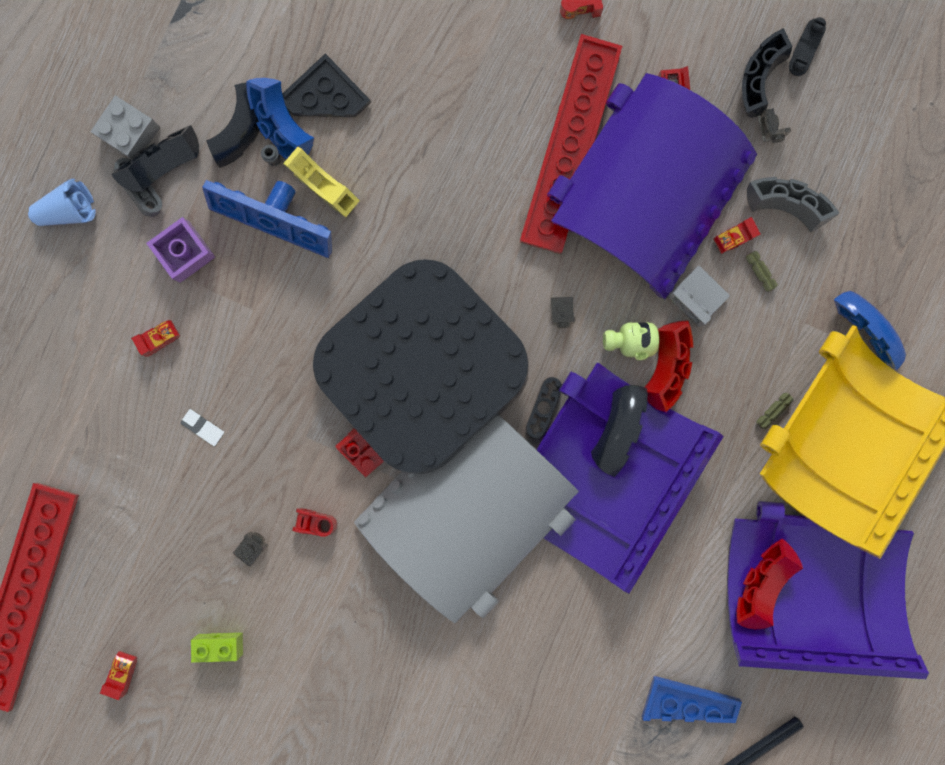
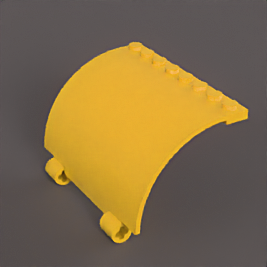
(856, 446)

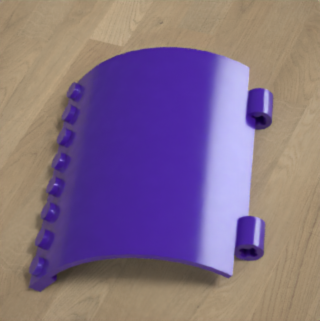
(654, 179)
(628, 514)
(834, 613)

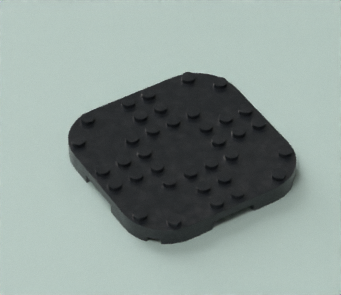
(421, 366)

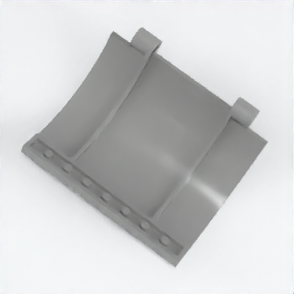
(470, 520)

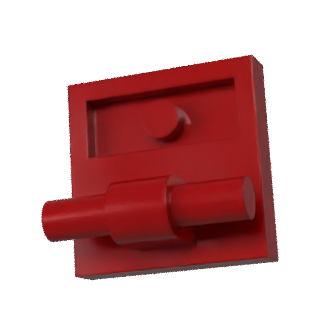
(359, 453)

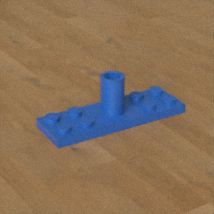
(270, 216)

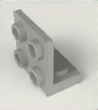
(699, 296)

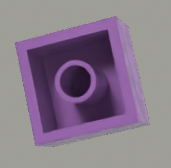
(180, 250)

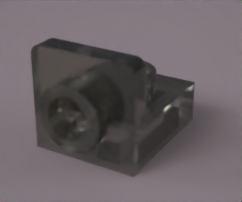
(769, 127)
(562, 312)
(250, 548)

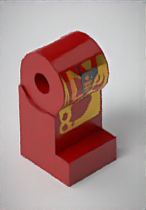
(571, 8)
(737, 236)
(156, 338)
(119, 676)

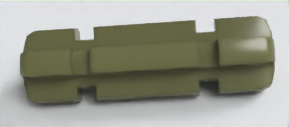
(761, 271)
(775, 410)

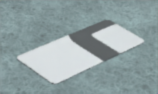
(202, 427)

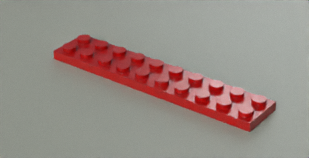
(571, 135)
(29, 581)

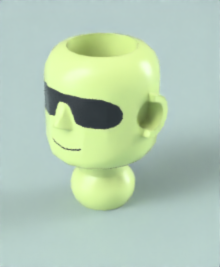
(634, 340)

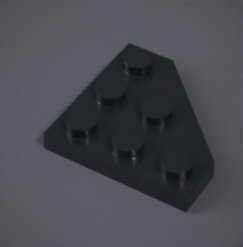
(325, 92)

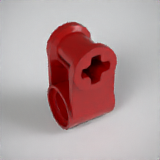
(310, 523)

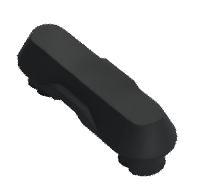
(807, 46)

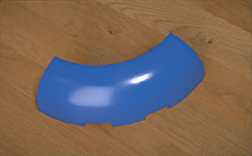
(273, 117)
(883, 335)

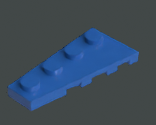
(688, 703)

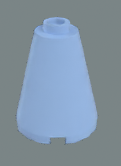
(64, 205)

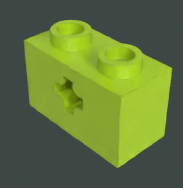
(216, 647)

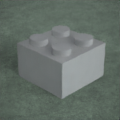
(125, 128)

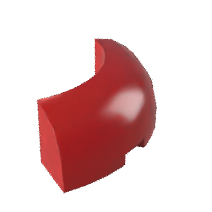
(672, 365)
(764, 585)

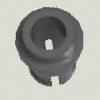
(271, 155)

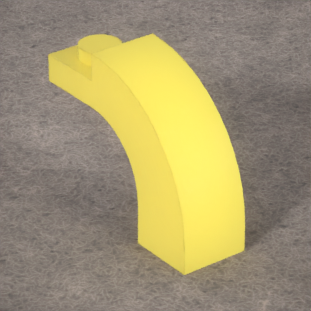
(321, 183)

